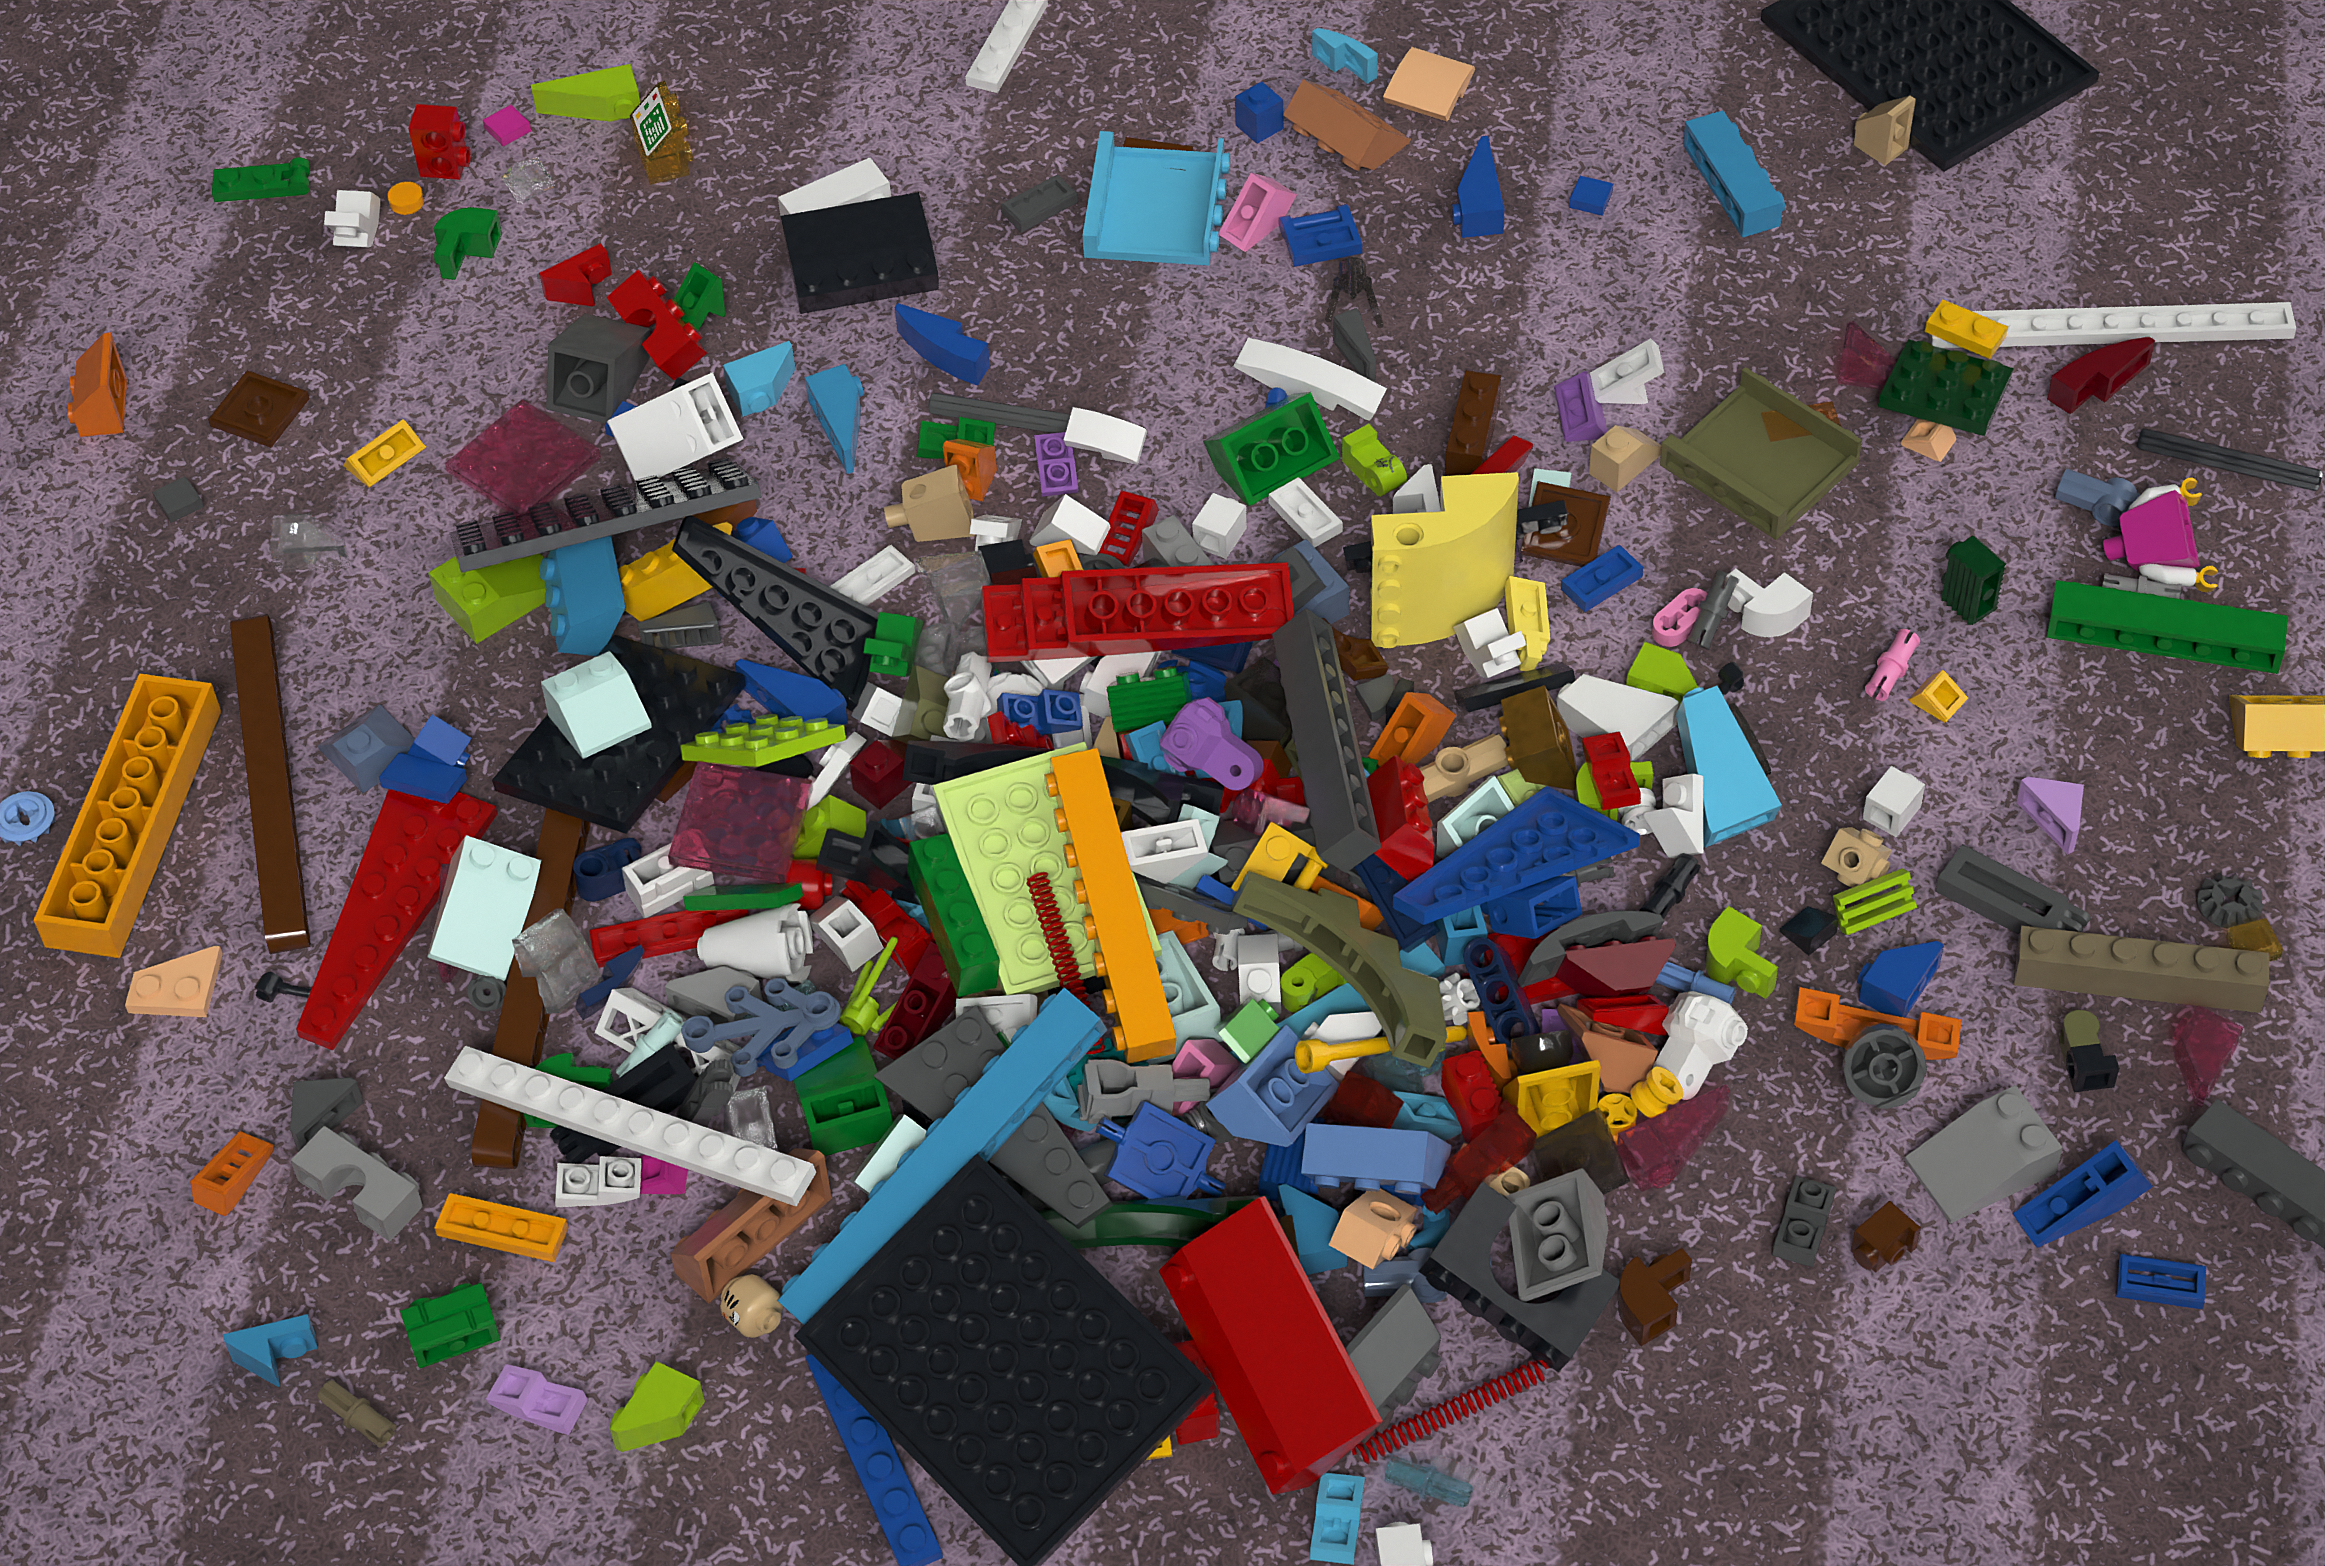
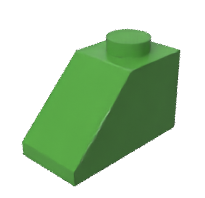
(1248, 1028)

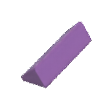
(1579, 410)

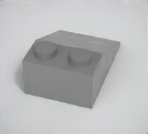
(1986, 1155)
(1557, 1234)

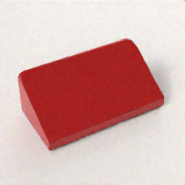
(1507, 457)

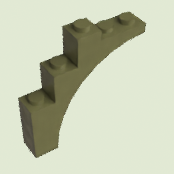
(1330, 927)

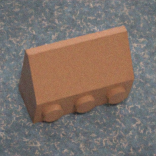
(1343, 126)

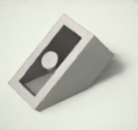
(705, 993)

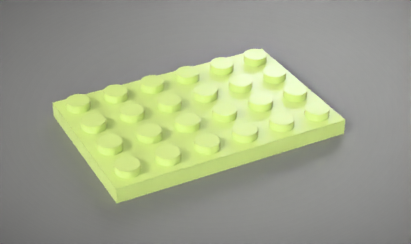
(1001, 836)

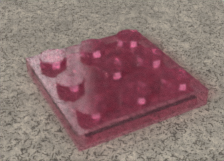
(522, 459)
(740, 822)

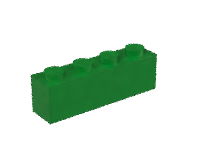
(953, 915)

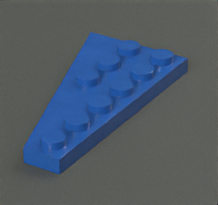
(1523, 848)

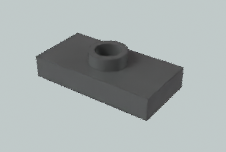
(1039, 203)

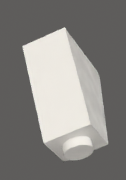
(1604, 707)

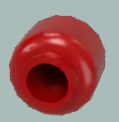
(813, 882)

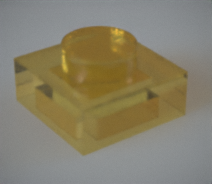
(2255, 937)

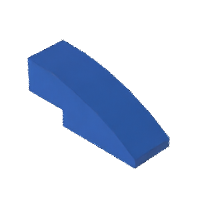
(943, 343)

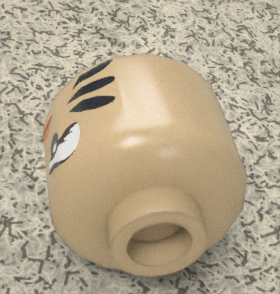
(751, 1305)

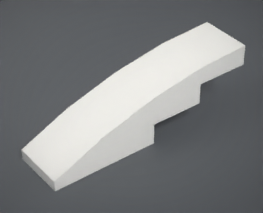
(1303, 373)

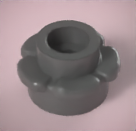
(484, 1001)

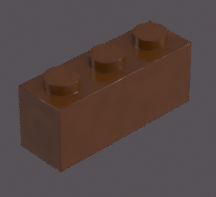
(1473, 423)

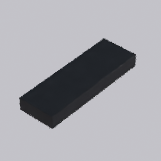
(1492, 692)

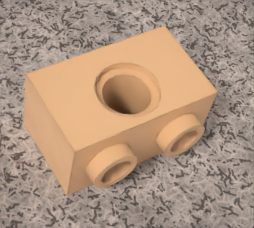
(1374, 1228)

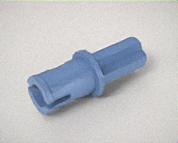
(1686, 980)

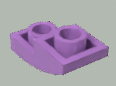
(1055, 465)

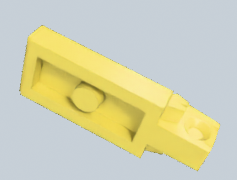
(1529, 614)

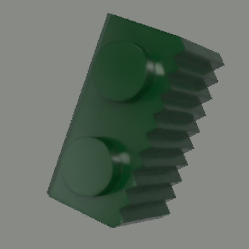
(1972, 579)

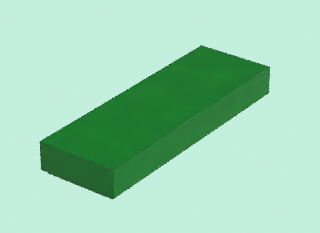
(743, 896)

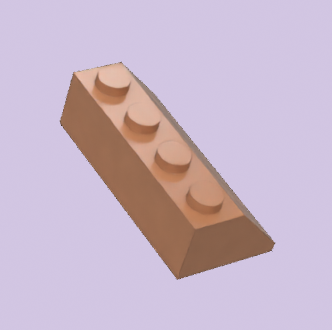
(745, 1232)

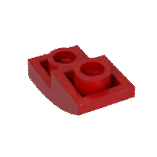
(1011, 734)

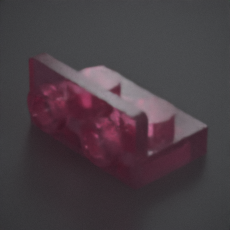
(1256, 807)

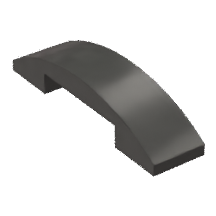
(1591, 932)

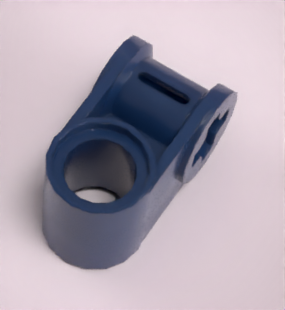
(600, 871)

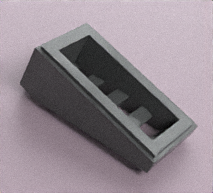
(1354, 344)
(682, 628)

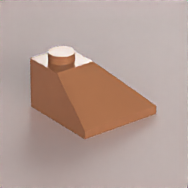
(1622, 1052)

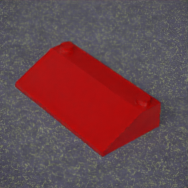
(1270, 1347)

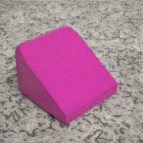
(661, 1177)

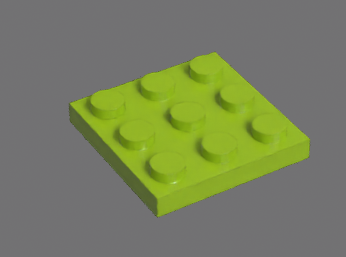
(763, 741)

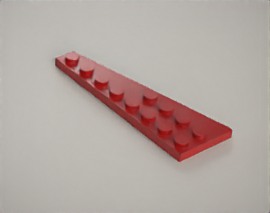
(387, 903)

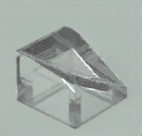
(527, 180)

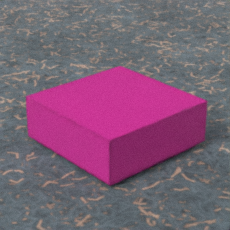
(506, 125)

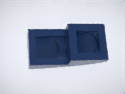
(616, 975)

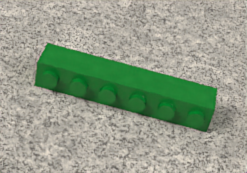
(2167, 626)

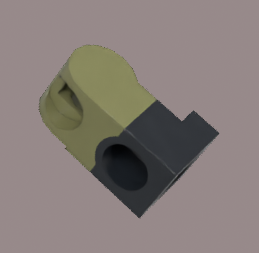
(2083, 1053)

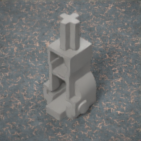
(1127, 1086)

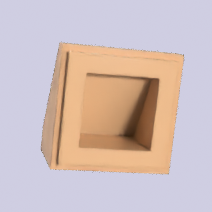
(1929, 439)

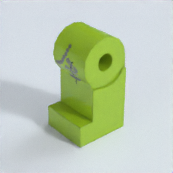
(1372, 461)
(1307, 982)

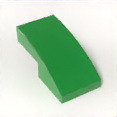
(933, 435)

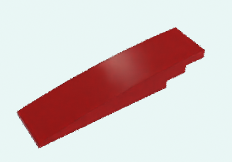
(1134, 610)

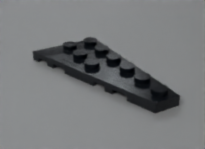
(799, 614)

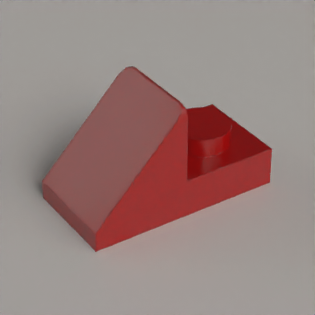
(572, 278)

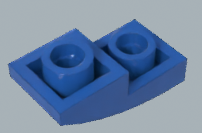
(1048, 712)

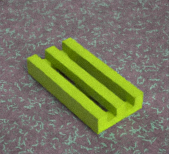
(1902, 895)

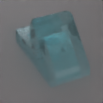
(1401, 1074)

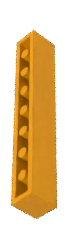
(1111, 907)

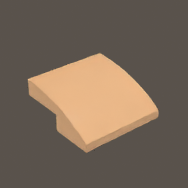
(1428, 83)

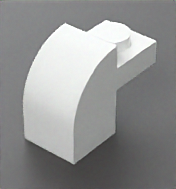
(354, 218)
(1772, 609)
(1489, 644)

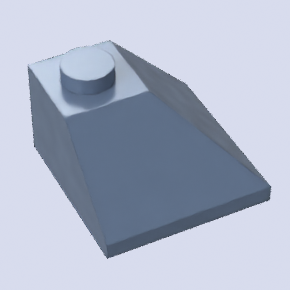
(367, 747)

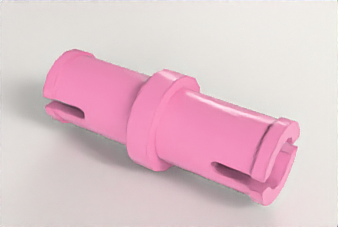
(1892, 664)

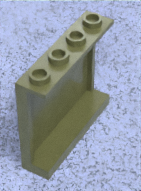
(1755, 478)

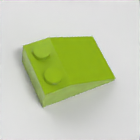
(489, 596)

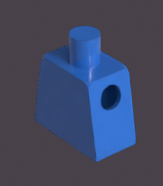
(1523, 916)

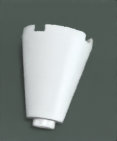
(762, 944)

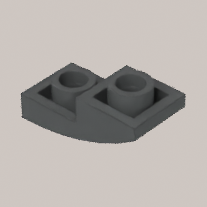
(1804, 1221)

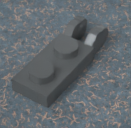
(708, 1094)

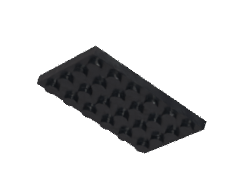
(624, 779)

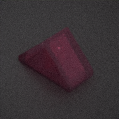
(1864, 360)

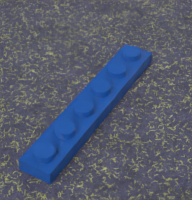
(878, 1473)

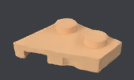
(176, 986)

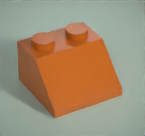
(98, 390)

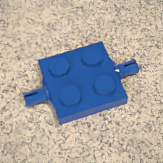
(1159, 1155)

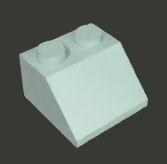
(595, 704)

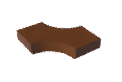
(1359, 656)

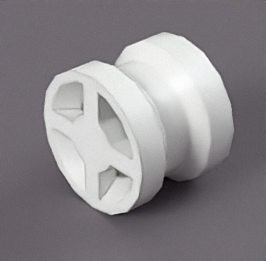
(1633, 815)

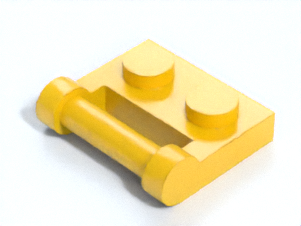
(1275, 855)

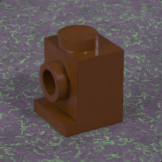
(1884, 1238)

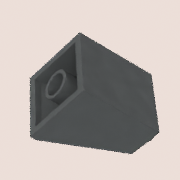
(594, 366)

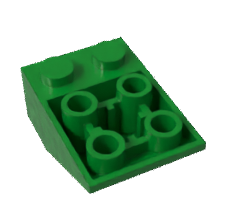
(843, 1101)

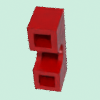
(673, 343)

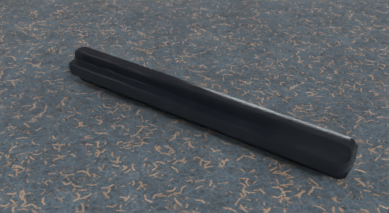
(2230, 459)

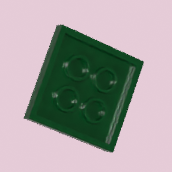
(1946, 387)

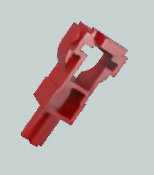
(890, 922)

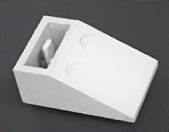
(675, 429)

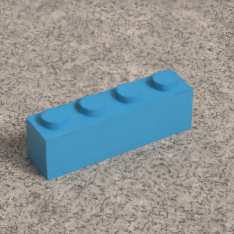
(1733, 173)

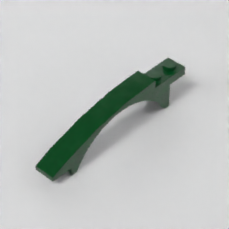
(1149, 1221)

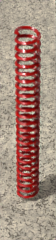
(1066, 958)
(1456, 1412)

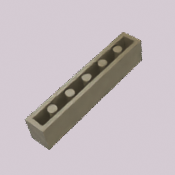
(2141, 969)

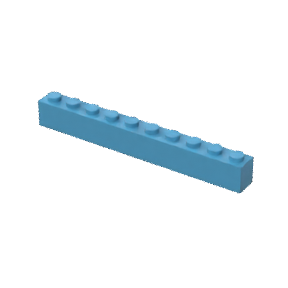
(976, 1125)

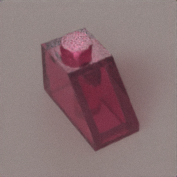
(2204, 1050)

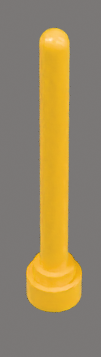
(1314, 1055)

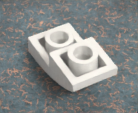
(1105, 434)
(603, 1184)

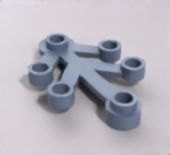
(811, 1013)

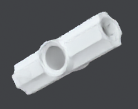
(967, 697)

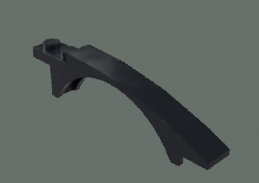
(1152, 794)
(871, 860)

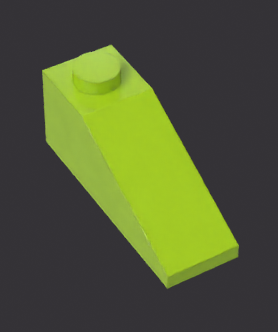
(593, 95)

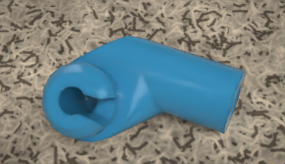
(1433, 1229)

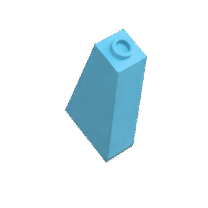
(1734, 784)

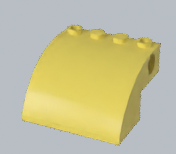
(1443, 564)

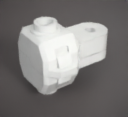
(1700, 1035)

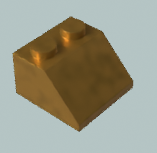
(1538, 739)

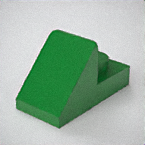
(699, 295)

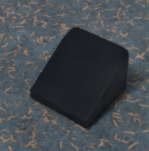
(1810, 929)

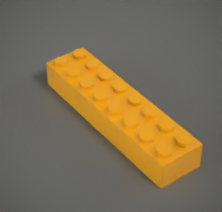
(128, 816)

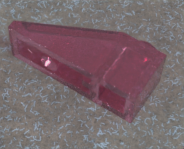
(1664, 1144)

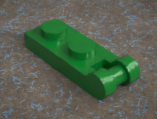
(261, 181)

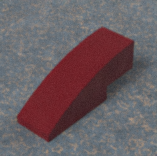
(2099, 373)

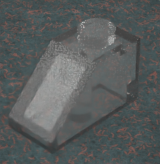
(306, 544)

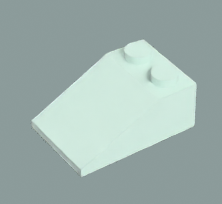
(483, 907)
(1187, 996)

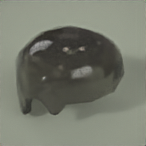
(1542, 1051)

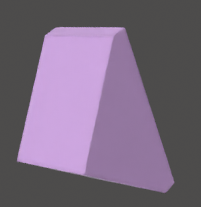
(2054, 808)

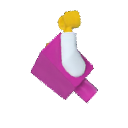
(2161, 538)

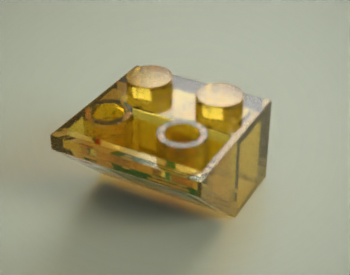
(660, 135)

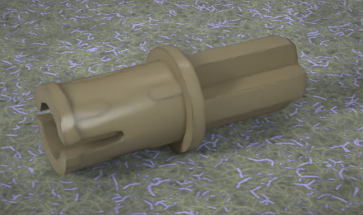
(357, 1413)

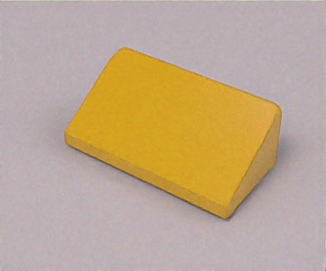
(384, 454)

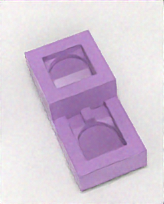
(533, 1399)

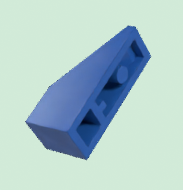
(1479, 197)
(792, 693)
(2084, 1195)

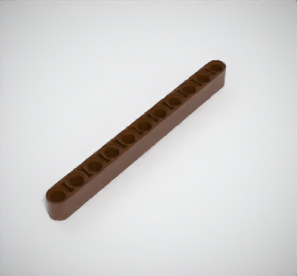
(269, 785)
(523, 1015)

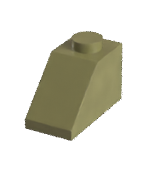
(922, 707)

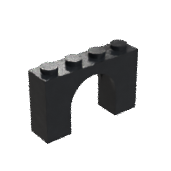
(1463, 1270)

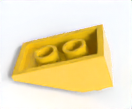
(1555, 1095)

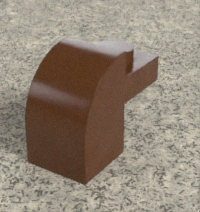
(1644, 1294)

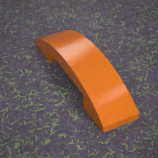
(1826, 1019)

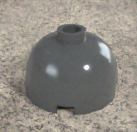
(1884, 1065)

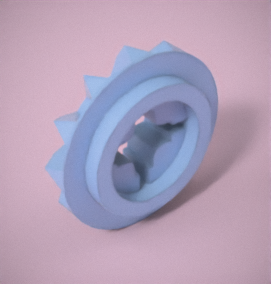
(38, 810)

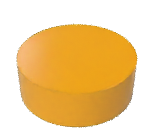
(405, 198)

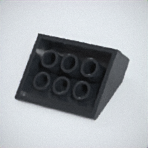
(860, 252)

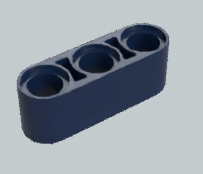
(1489, 980)

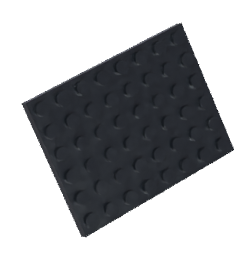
(1966, 62)
(602, 515)
(1004, 1363)

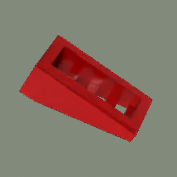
(1127, 503)
(1632, 1012)

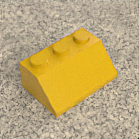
(660, 581)
(2278, 724)

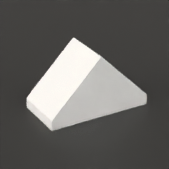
(1072, 521)
(1165, 849)

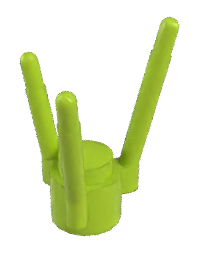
(861, 1010)

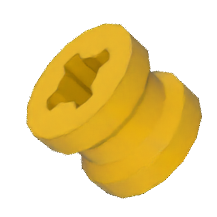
(1656, 1092)
(1617, 1108)

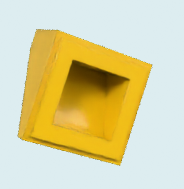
(1939, 696)

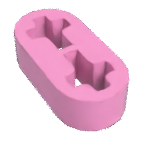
(1677, 612)

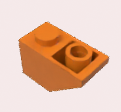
(975, 464)

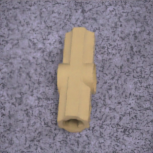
(1459, 767)

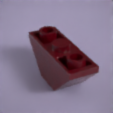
(1615, 967)

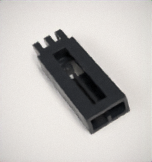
(655, 1083)

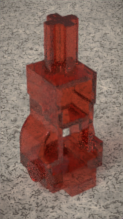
(1483, 1158)

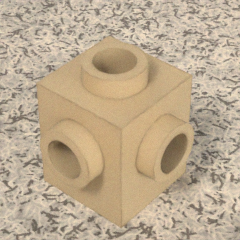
(1857, 856)

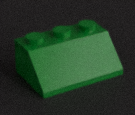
(1272, 448)

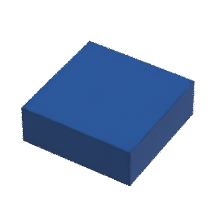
(1591, 195)

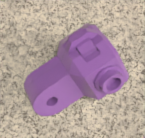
(1203, 740)

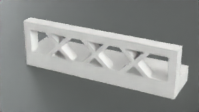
(647, 1011)

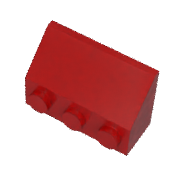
(1402, 818)

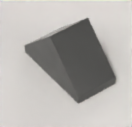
(321, 1104)

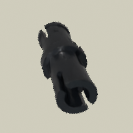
(1672, 886)

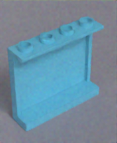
(1152, 210)

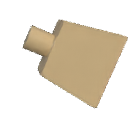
(933, 506)

